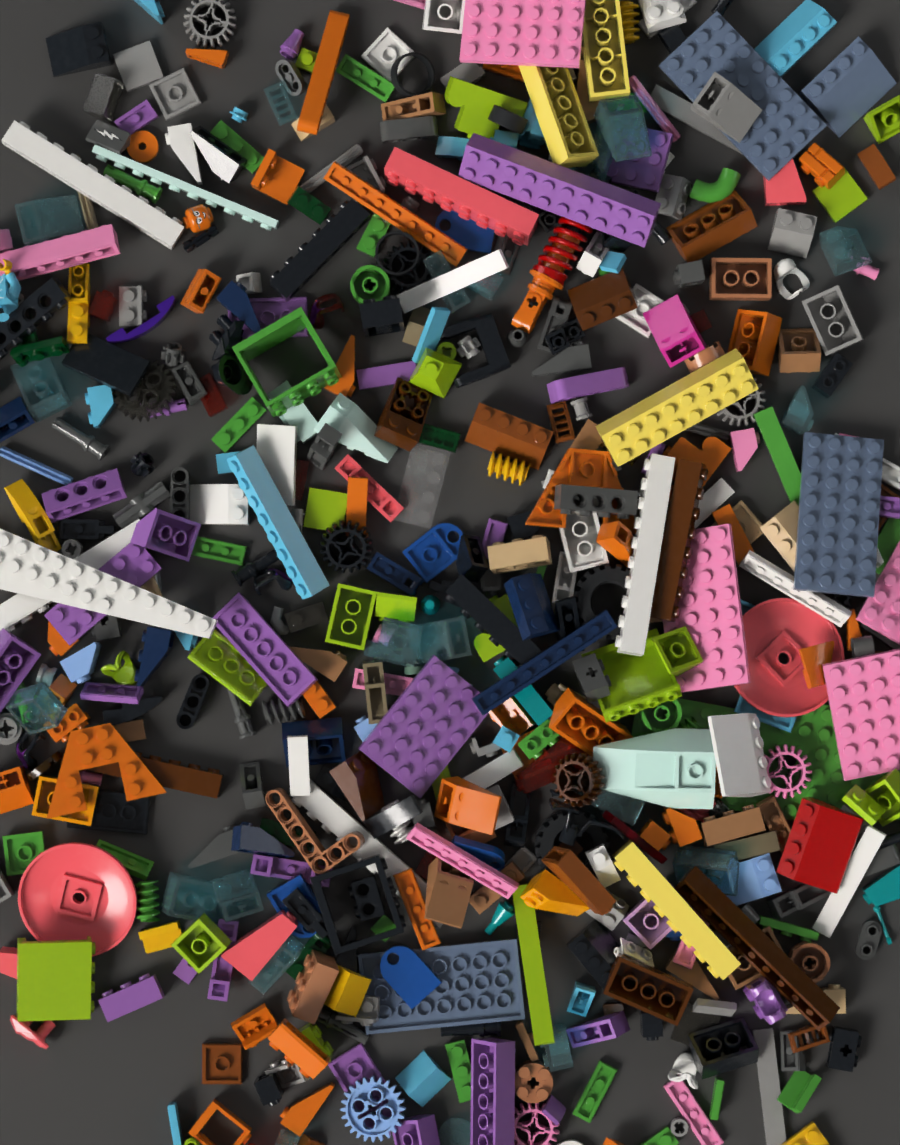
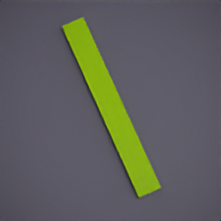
(533, 970)

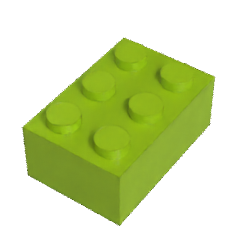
(351, 616)

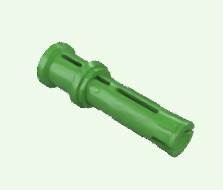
(141, 187)

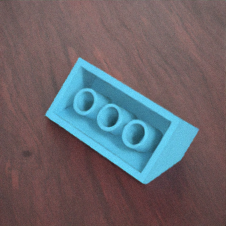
(795, 36)

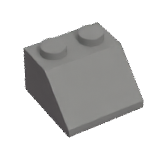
(792, 233)

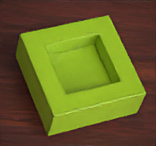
(306, 60)

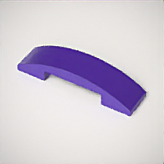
(122, 336)

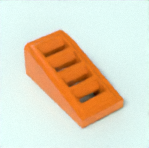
(209, 56)
(853, 629)

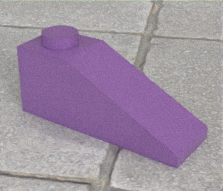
(598, 1030)

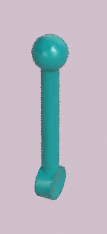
(877, 909)

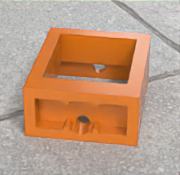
(216, 1105)

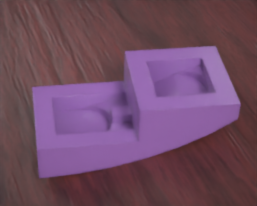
(554, 1109)

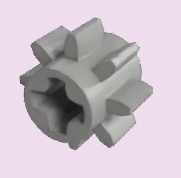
(468, 347)

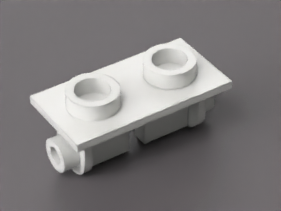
(635, 952)

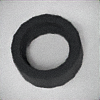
(507, 119)

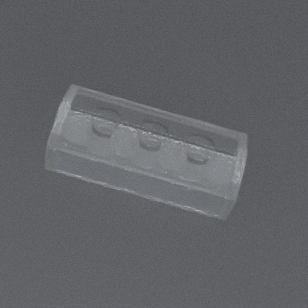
(422, 485)

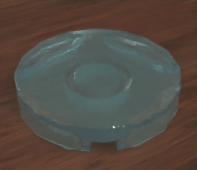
(455, 1132)

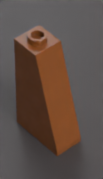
(579, 879)

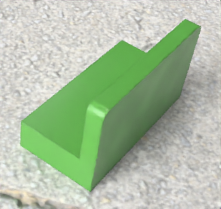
(798, 1090)

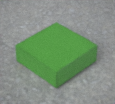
(382, 925)

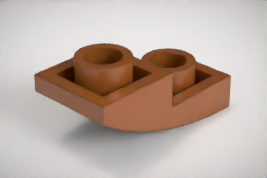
(876, 166)

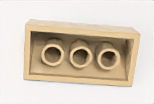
(782, 532)

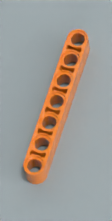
(323, 72)

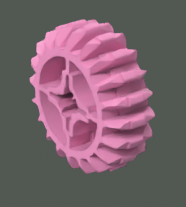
(788, 781)
(541, 1128)

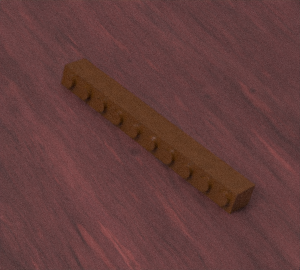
(757, 948)

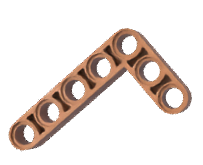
(308, 834)

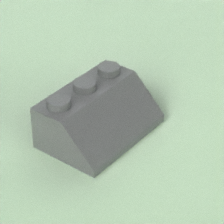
(832, 320)

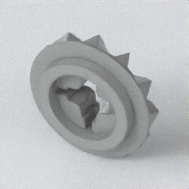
(14, 734)

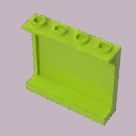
(635, 680)
(55, 980)

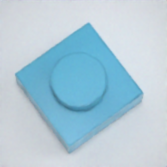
(506, 739)

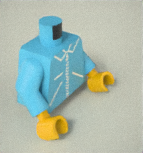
(9, 291)

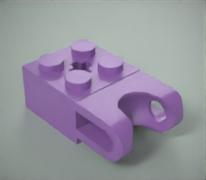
(766, 999)

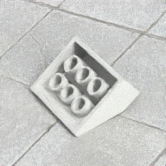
(739, 755)

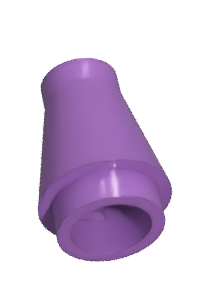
(292, 44)

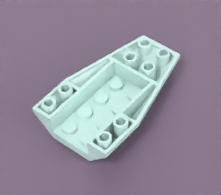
(662, 768)

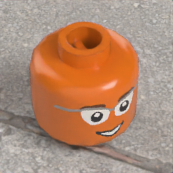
(198, 218)

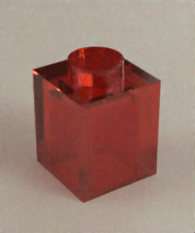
(103, 305)

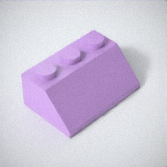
(647, 922)

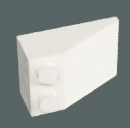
(219, 504)
(580, 542)

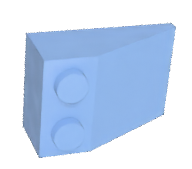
(756, 879)

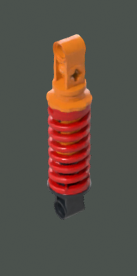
(550, 269)

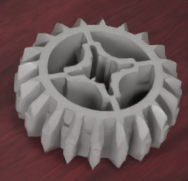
(218, 23)
(742, 409)

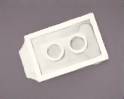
(662, 13)

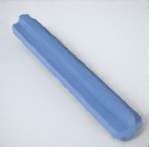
(35, 466)

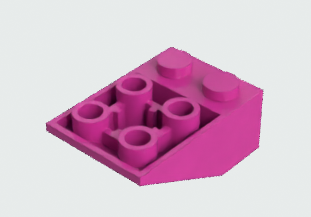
(674, 331)

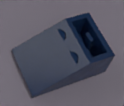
(156, 649)

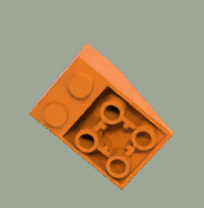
(467, 805)

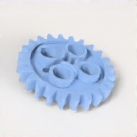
(383, 1124)

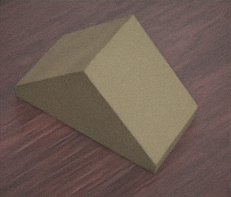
(416, 325)

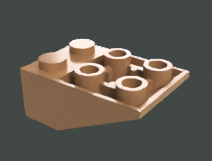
(447, 894)

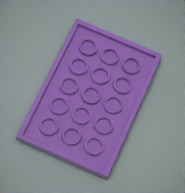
(424, 727)

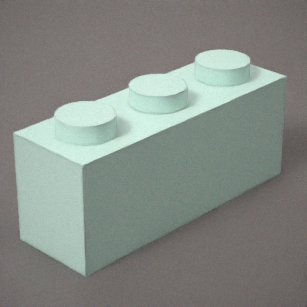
(296, 416)

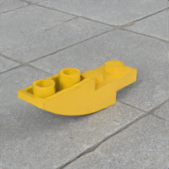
(79, 304)
(32, 515)

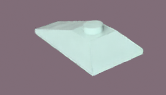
(356, 429)

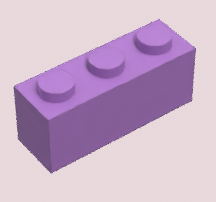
(131, 997)

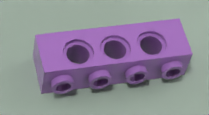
(84, 495)

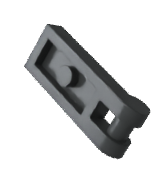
(554, 320)

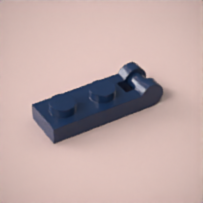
(394, 574)

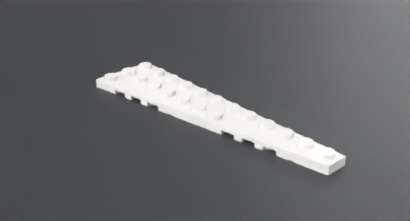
(60, 579)

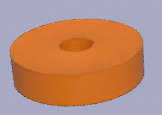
(147, 154)

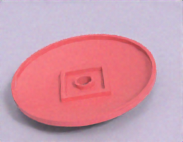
(785, 628)
(49, 901)

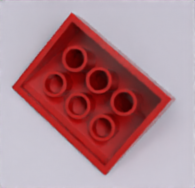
(820, 845)

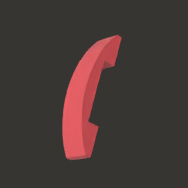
(377, 495)

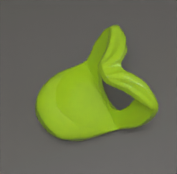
(125, 674)

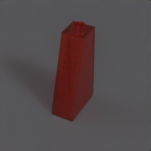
(540, 770)

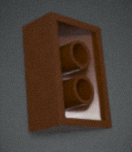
(602, 299)

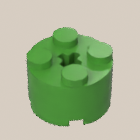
(371, 274)
(671, 717)

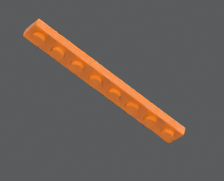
(395, 213)

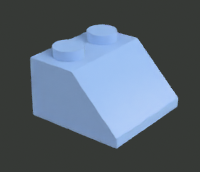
(82, 663)

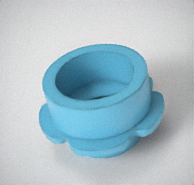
(238, 115)

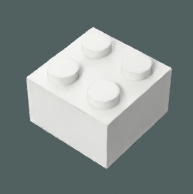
(444, 15)

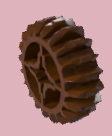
(588, 782)

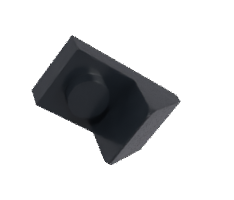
(327, 782)

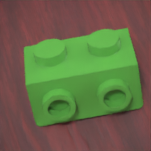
(537, 740)

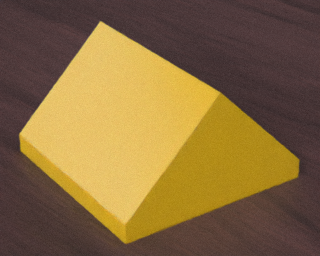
(347, 992)

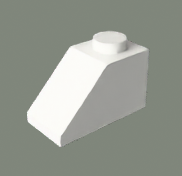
(592, 256)
(602, 865)

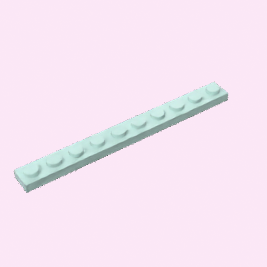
(193, 192)

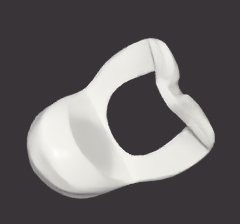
(786, 267)
(686, 1068)

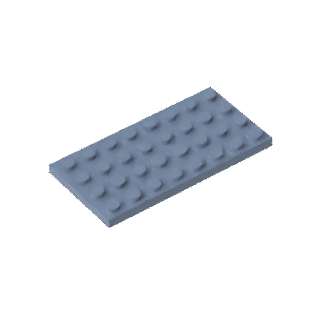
(785, 118)
(838, 514)
(477, 987)

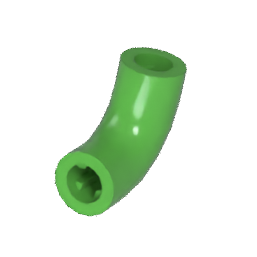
(718, 190)

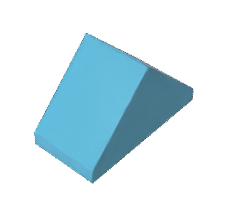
(581, 999)

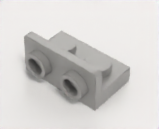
(132, 306)
(367, 1014)

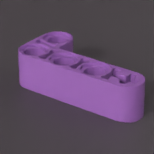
(587, 384)

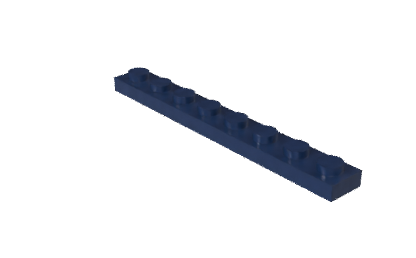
(544, 662)

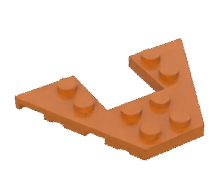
(578, 468)
(96, 748)

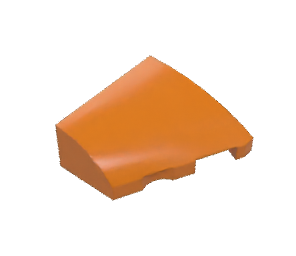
(812, 660)

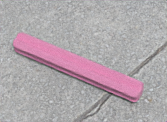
(652, 107)

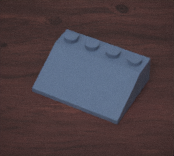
(848, 87)

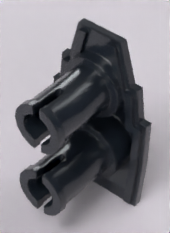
(230, 338)

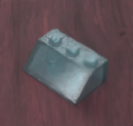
(716, 864)

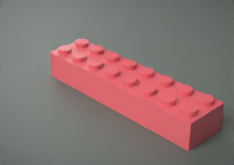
(460, 196)

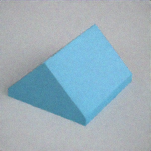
(422, 1078)

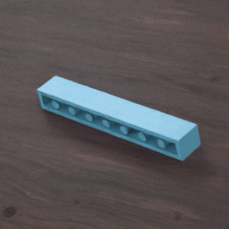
(277, 522)

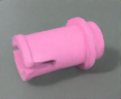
(868, 270)
(91, 777)

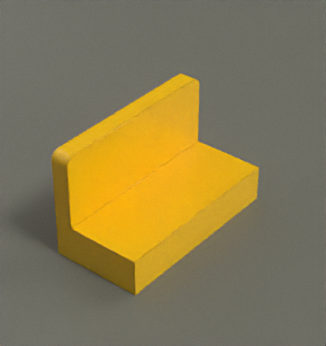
(160, 936)

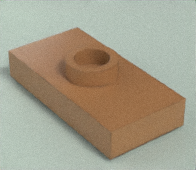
(527, 1040)

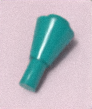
(430, 604)
(502, 913)

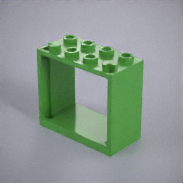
(270, 337)

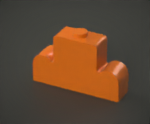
(711, 454)

